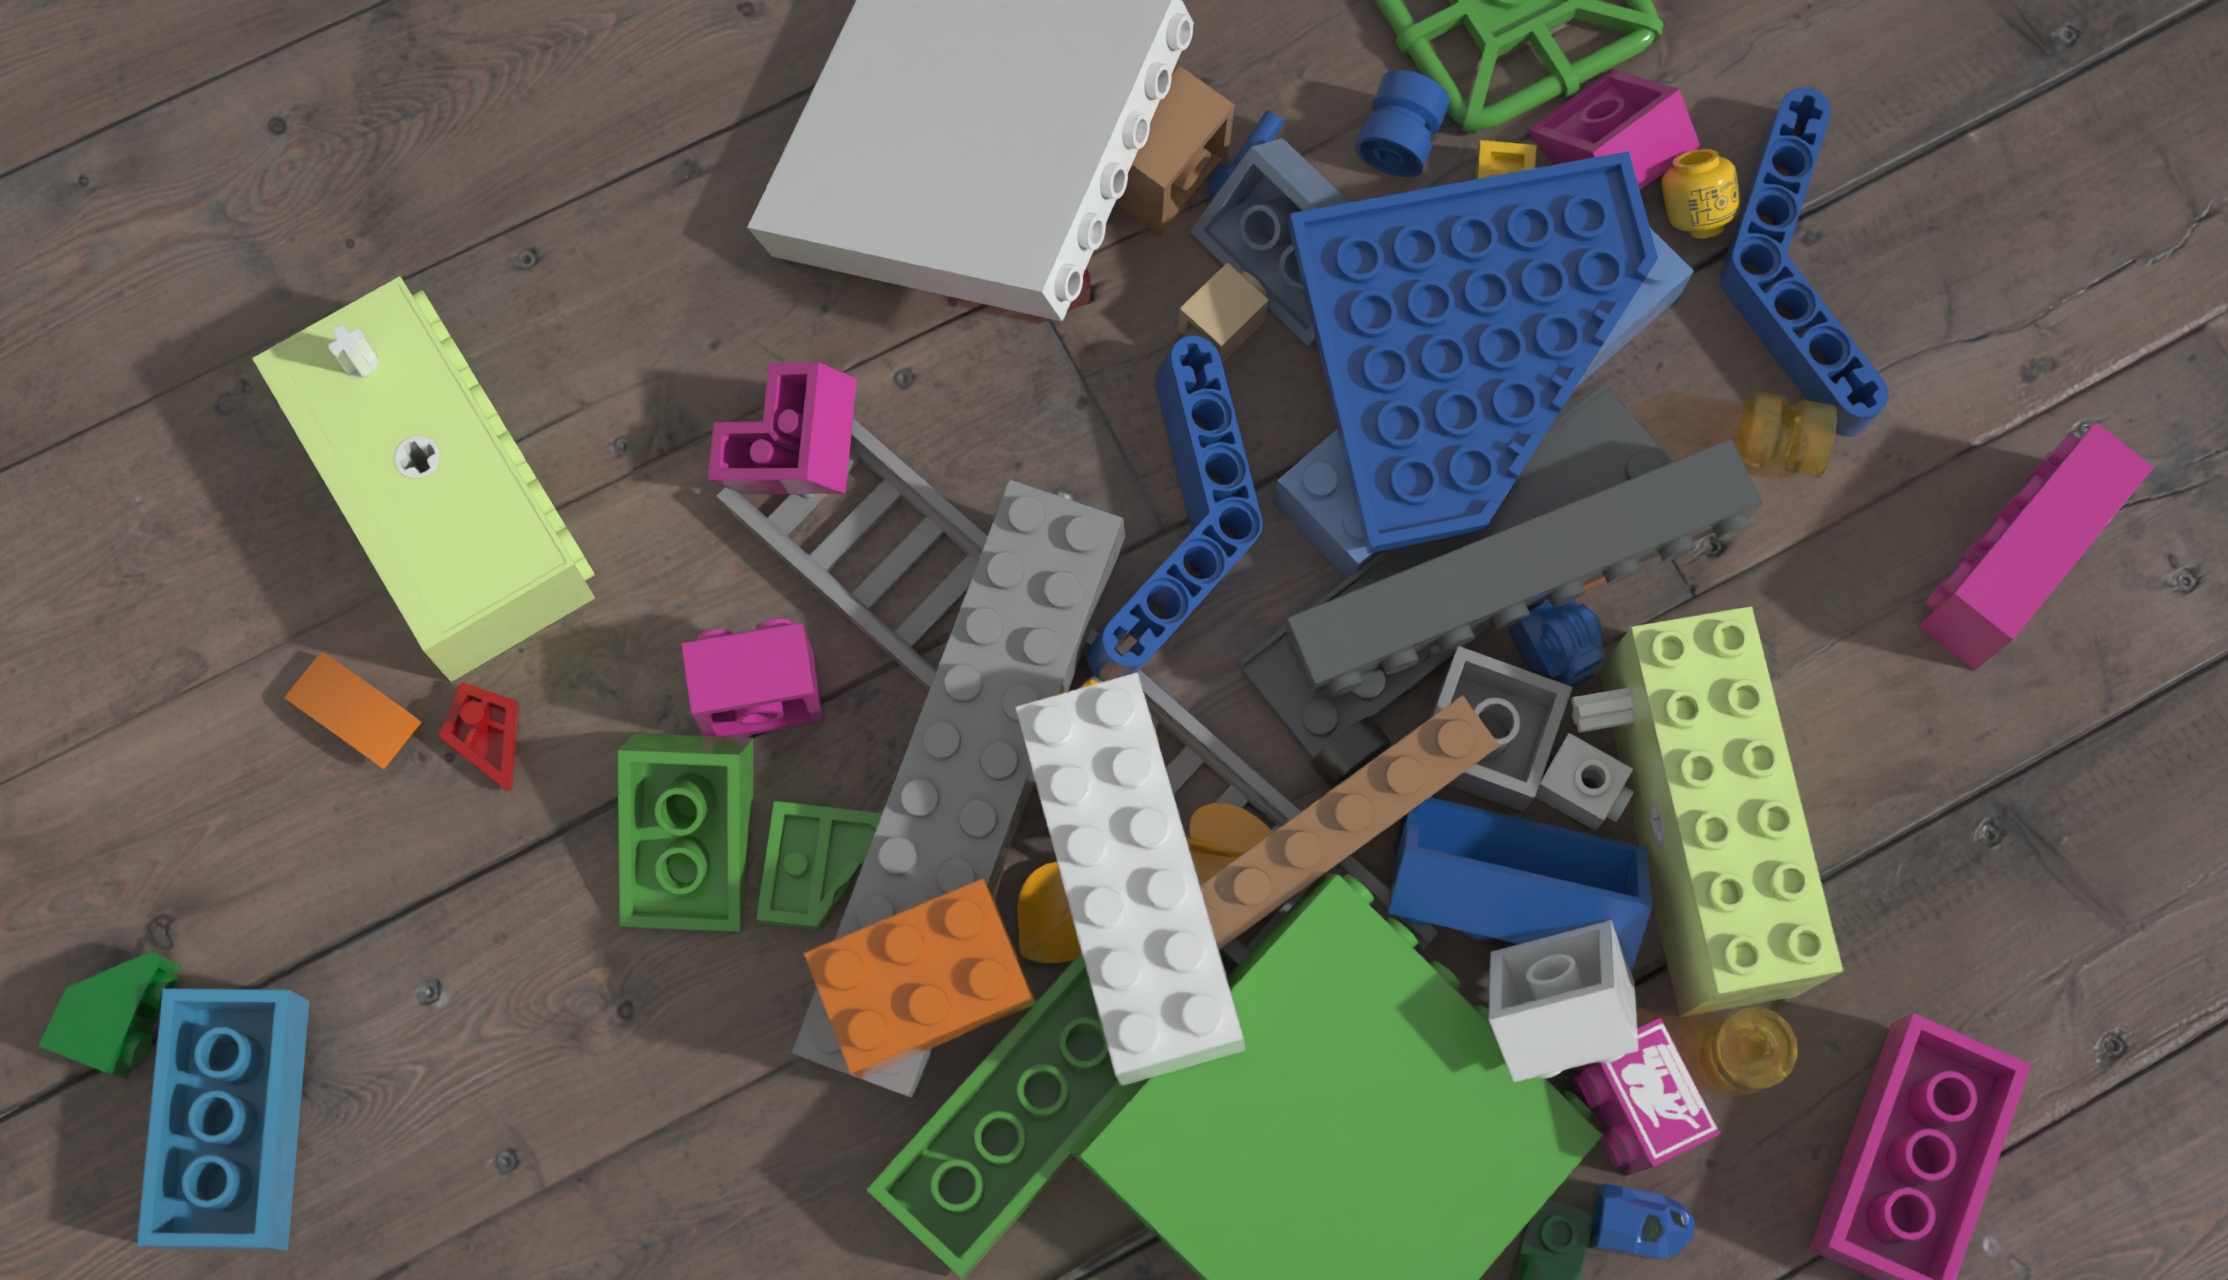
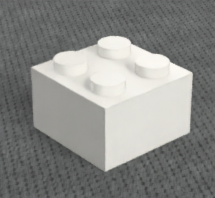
(1562, 1002)

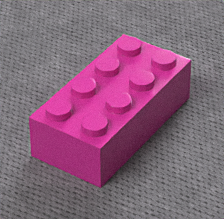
(2032, 544)
(1920, 1154)

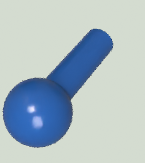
(1264, 132)

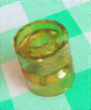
(1788, 434)
(1747, 1052)

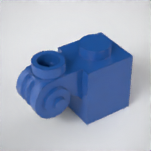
(1560, 642)

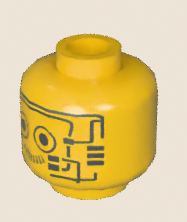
(1701, 193)

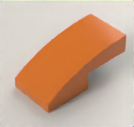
(352, 710)

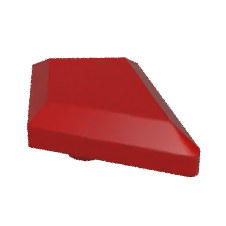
(484, 731)

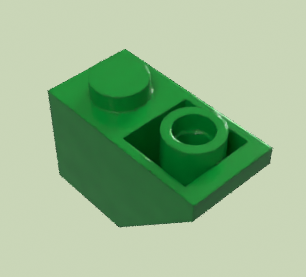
(111, 1014)

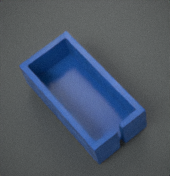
(1515, 877)

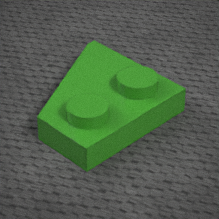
(811, 862)

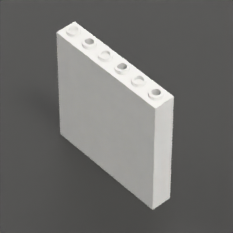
(972, 144)

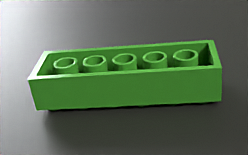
(1005, 1128)

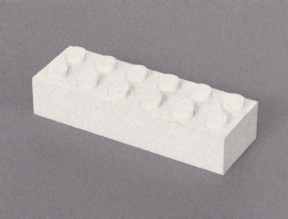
(1130, 880)

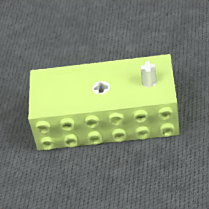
(427, 477)
(1716, 811)

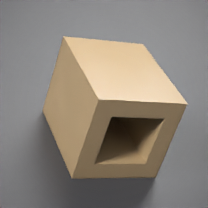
(1225, 310)

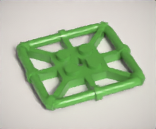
(1506, 24)

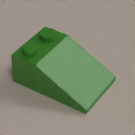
(684, 831)

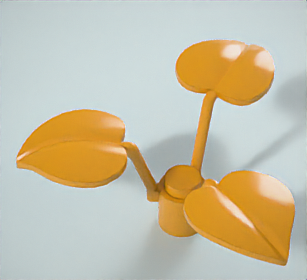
(1044, 916)

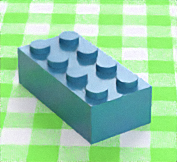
(224, 1120)

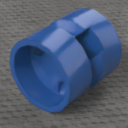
(1403, 118)

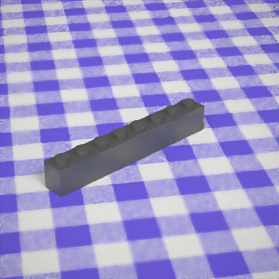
(1522, 568)

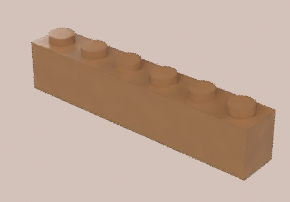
(1345, 819)

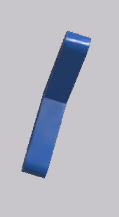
(1783, 282)
(1189, 386)

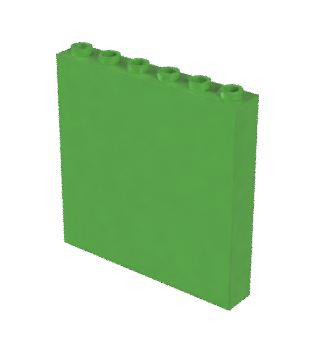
(1355, 1126)

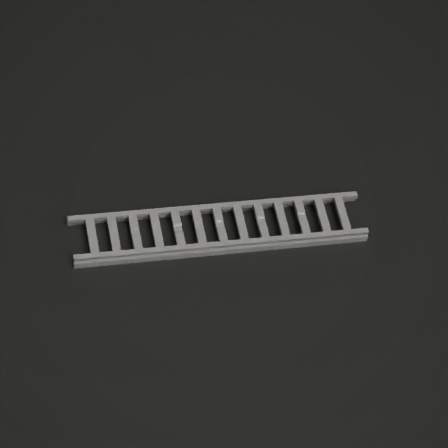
(944, 519)

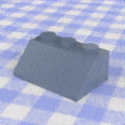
(1256, 232)

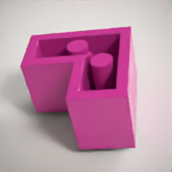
(801, 438)

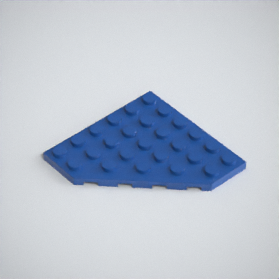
(1463, 329)

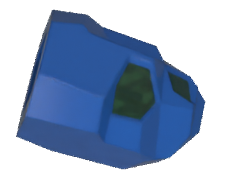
(1639, 1223)

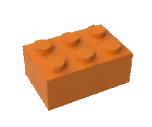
(919, 978)

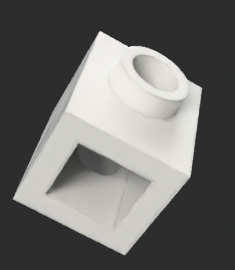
(1579, 763)

